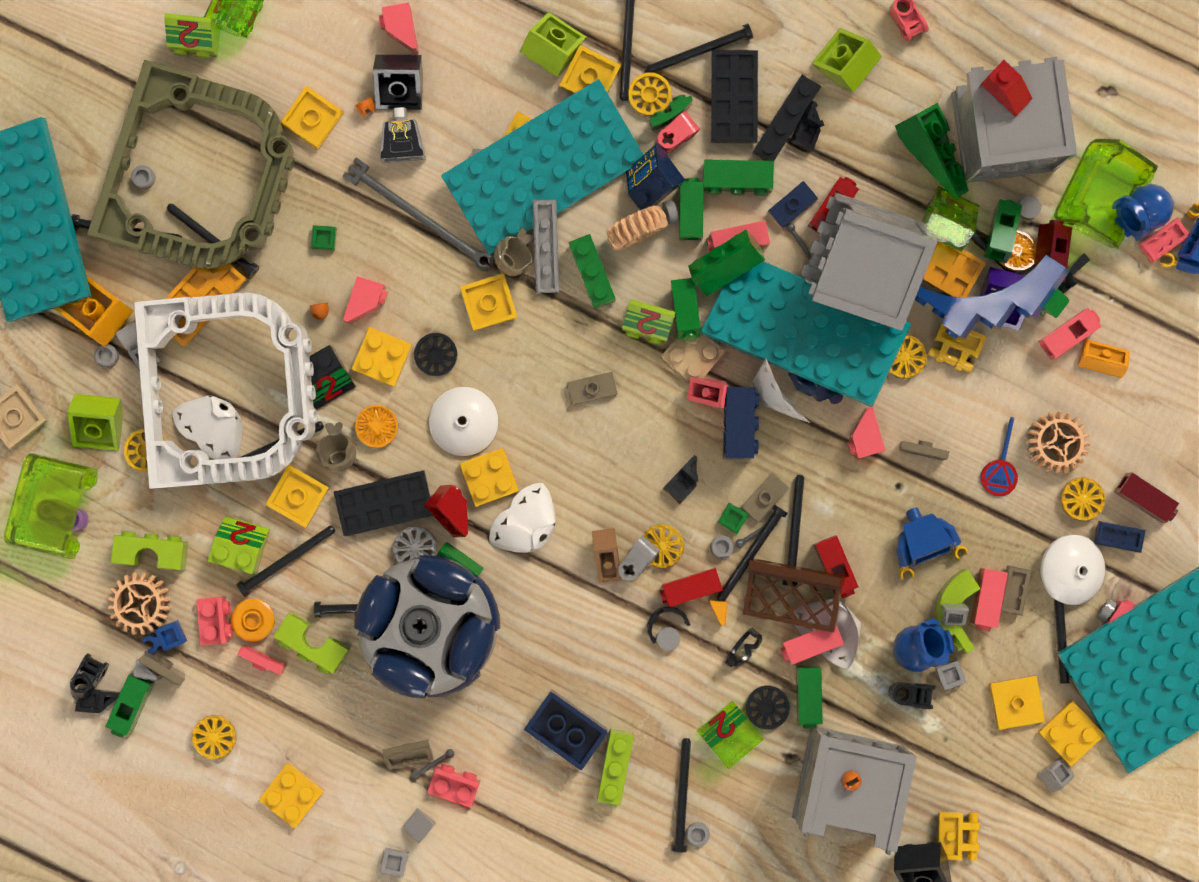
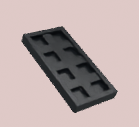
(734, 96)
(383, 503)

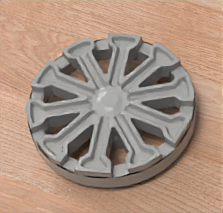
(414, 547)

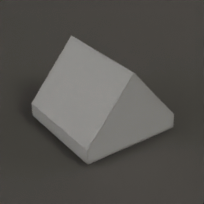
(954, 614)

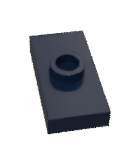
(793, 204)
(1119, 536)

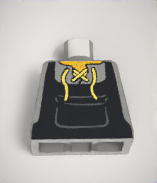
(401, 139)

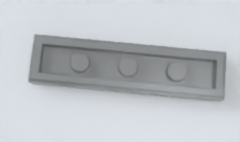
(545, 246)

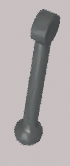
(791, 228)
(740, 542)
(416, 774)

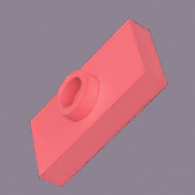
(1164, 240)
(262, 661)

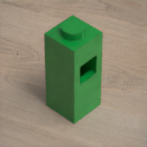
(691, 209)
(1003, 231)
(685, 309)
(809, 696)
(129, 705)

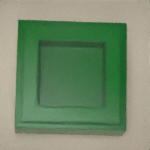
(323, 238)
(733, 518)

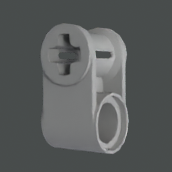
(640, 557)

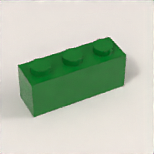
(738, 176)
(726, 262)
(592, 271)

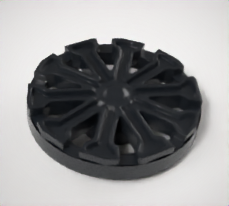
(435, 354)
(767, 707)

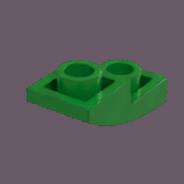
(677, 106)

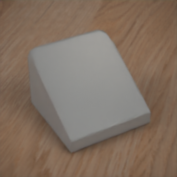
(128, 337)
(145, 673)
(1056, 775)
(418, 825)

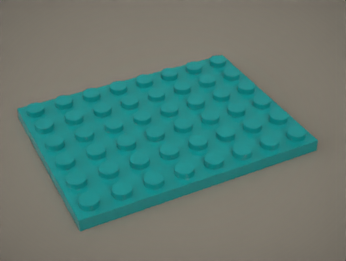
(1143, 673)

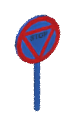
(999, 475)

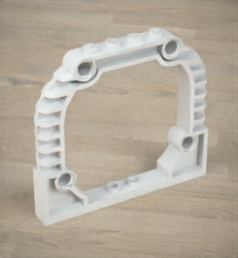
(157, 324)

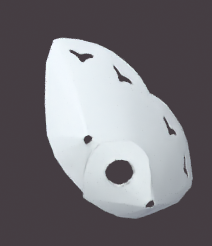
(771, 394)
(210, 426)
(525, 521)
(847, 625)

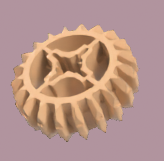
(637, 227)
(1055, 432)
(136, 595)

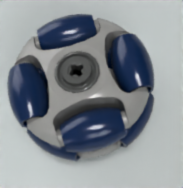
(402, 619)

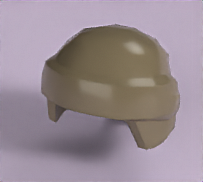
(513, 255)
(336, 450)

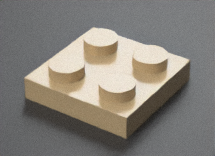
(693, 357)
(18, 417)

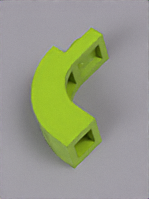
(955, 592)

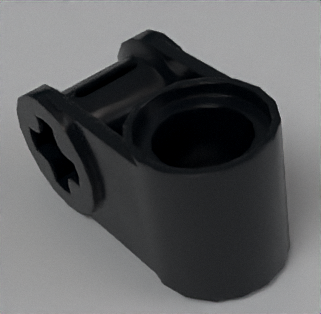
(89, 673)
(917, 694)

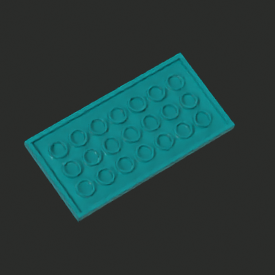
(548, 158)
(37, 235)
(775, 319)

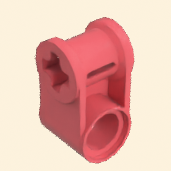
(908, 20)
(679, 130)

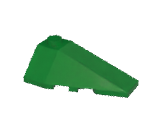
(928, 141)

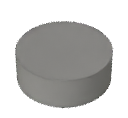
(143, 177)
(1030, 207)
(670, 211)
(106, 356)
(721, 546)
(1106, 610)
(668, 638)
(697, 834)

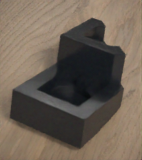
(808, 128)
(1076, 265)
(684, 481)
(97, 701)

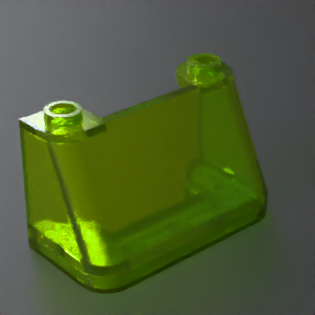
(1101, 177)
(48, 505)

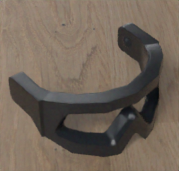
(662, 610)
(732, 660)

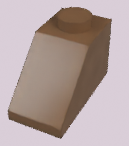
(606, 555)

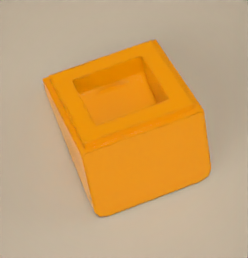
(720, 610)

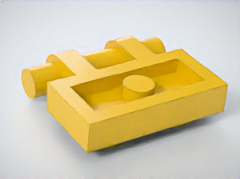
(968, 347)
(951, 834)

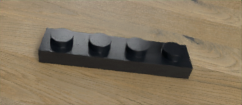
(786, 119)

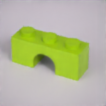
(170, 552)
(293, 635)
(615, 767)

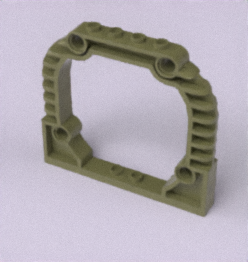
(158, 89)

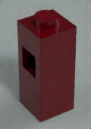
(1054, 242)
(1147, 498)

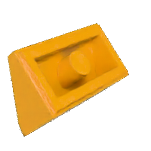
(1104, 358)

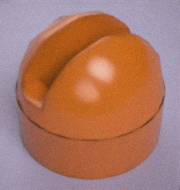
(365, 105)
(319, 311)
(848, 776)

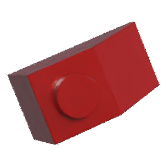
(1008, 88)
(449, 509)

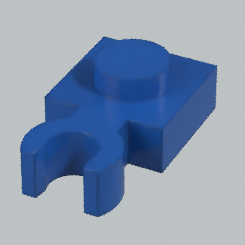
(167, 637)

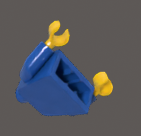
(1190, 249)
(925, 540)

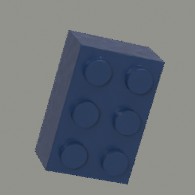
(740, 423)
(566, 729)

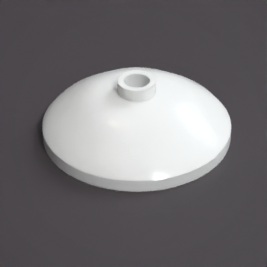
(480, 424)
(1062, 565)

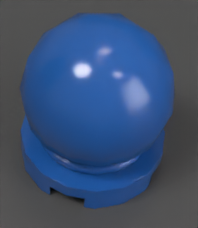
(1143, 210)
(923, 646)

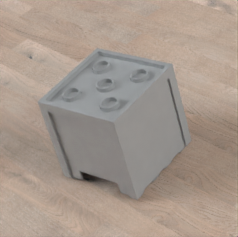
(1005, 146)
(868, 261)
(874, 807)

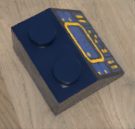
(652, 178)

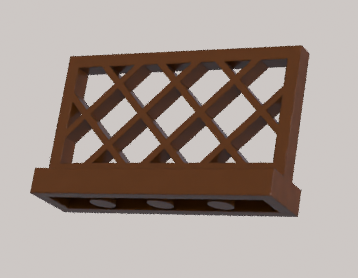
(801, 576)

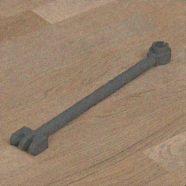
(360, 174)

